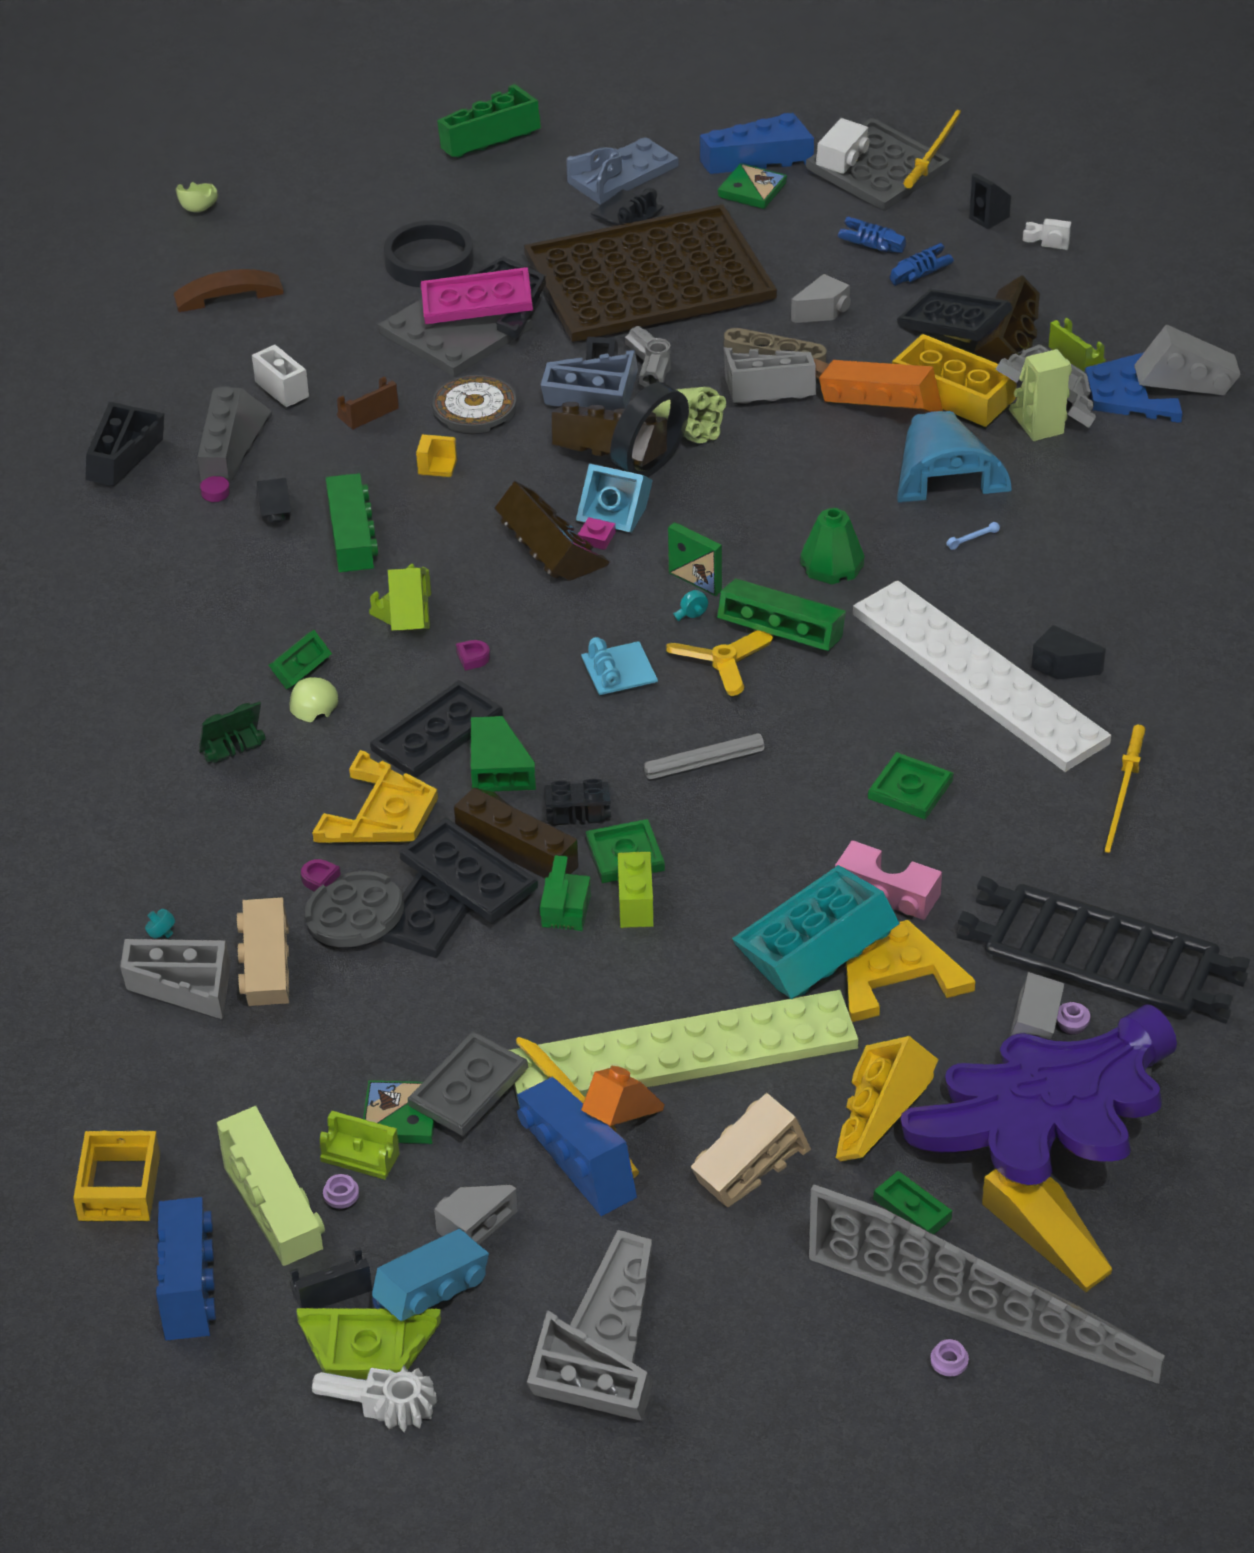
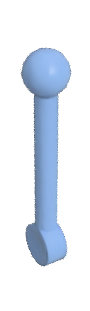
(953, 543)

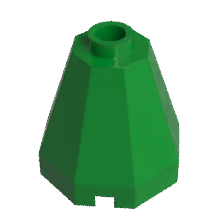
(832, 548)

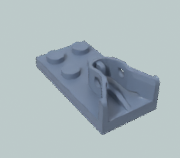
(618, 168)

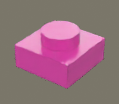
(598, 532)

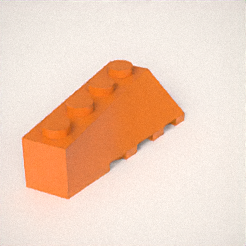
(881, 385)

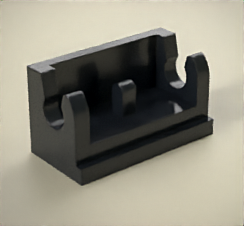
(333, 1283)

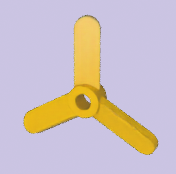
(725, 657)

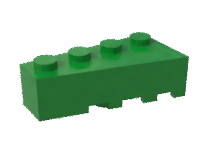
(489, 122)

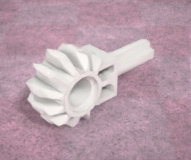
(385, 1395)

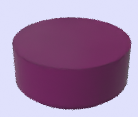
(214, 488)

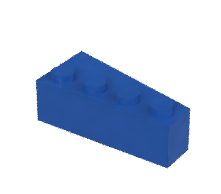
(756, 144)
(580, 1144)
(184, 1268)

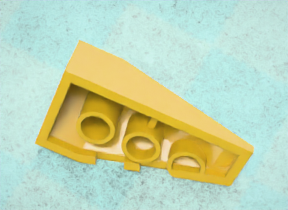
(886, 1085)
(1048, 1224)

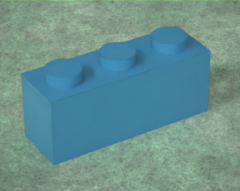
(430, 1274)

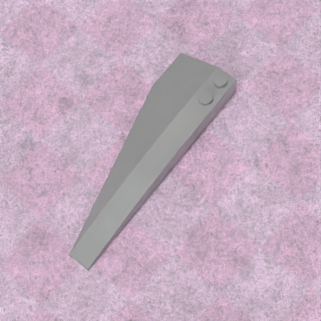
(910, 1260)

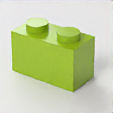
(635, 889)

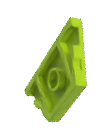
(362, 1339)

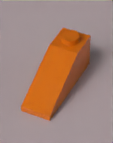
(618, 1097)

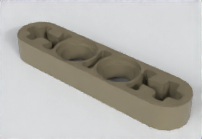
(743, 340)

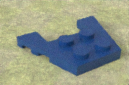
(1117, 391)

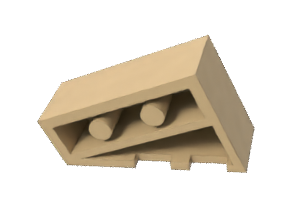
(264, 951)
(750, 1150)

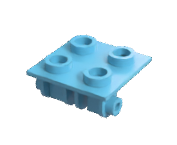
(617, 666)

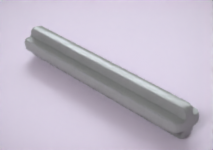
(704, 756)

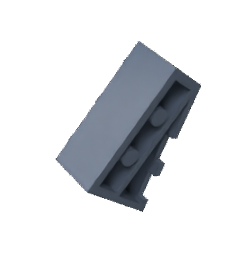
(591, 382)

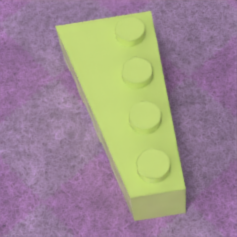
(269, 1186)

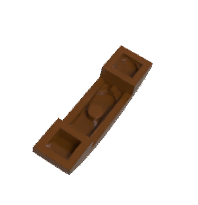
(225, 283)

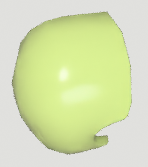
(197, 197)
(313, 697)

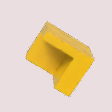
(436, 455)

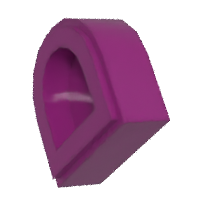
(473, 654)
(319, 873)

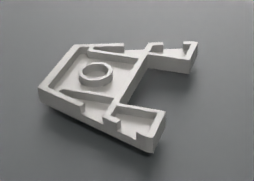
(1077, 384)

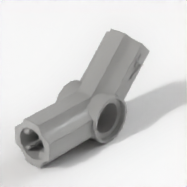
(654, 353)

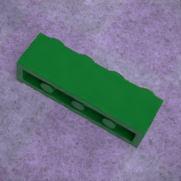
(350, 522)
(781, 614)

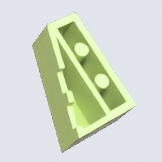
(1043, 395)

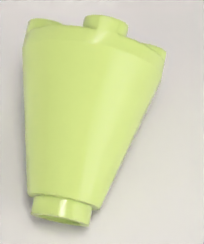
(704, 413)

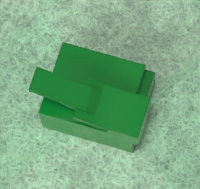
(565, 898)

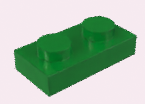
(300, 659)
(912, 1203)

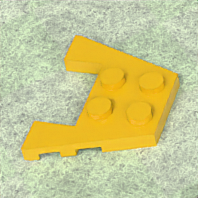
(390, 813)
(898, 958)

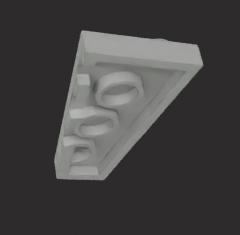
(616, 1295)

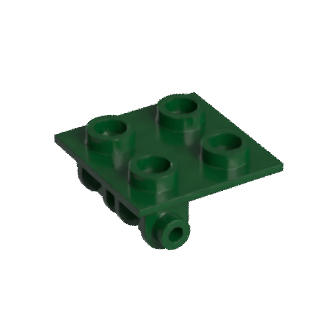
(236, 726)

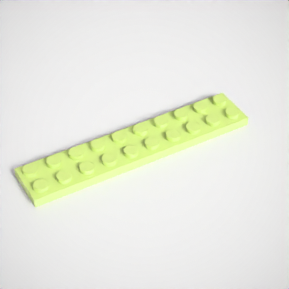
(704, 1043)

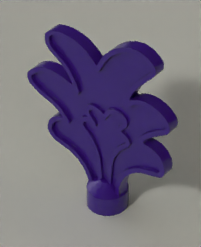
(1049, 1093)

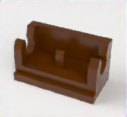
(369, 406)

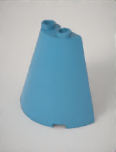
(944, 446)

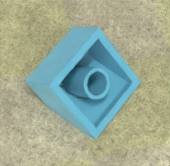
(614, 497)

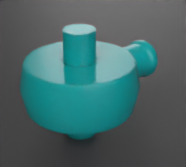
(692, 604)
(160, 924)

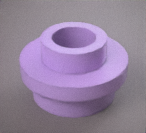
(1073, 1018)
(340, 1184)
(949, 1350)

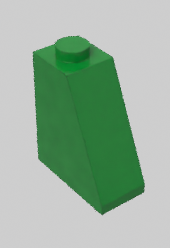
(499, 757)

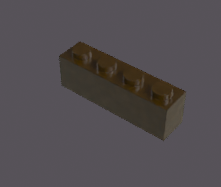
(1017, 328)
(594, 427)
(547, 534)
(514, 833)

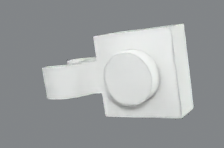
(1052, 233)

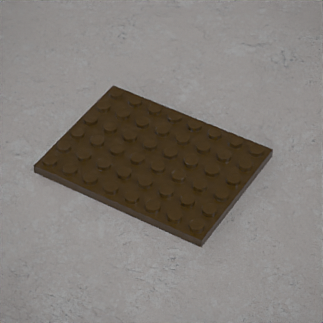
(649, 272)

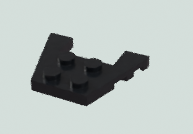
(514, 322)

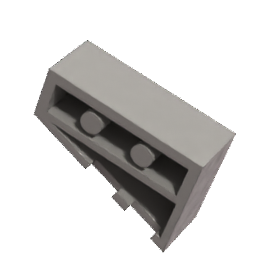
(1186, 364)
(769, 376)
(179, 972)
(585, 1373)

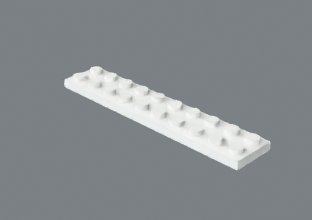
(982, 676)

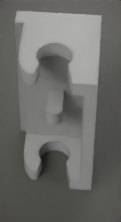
(1037, 1006)

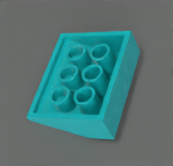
(817, 931)

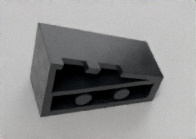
(122, 442)

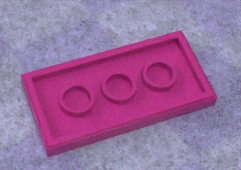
(476, 295)

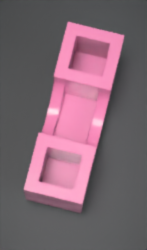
(909, 892)

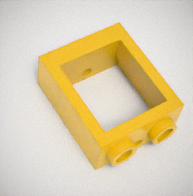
(116, 1202)

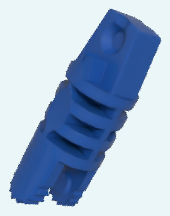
(872, 236)
(920, 265)

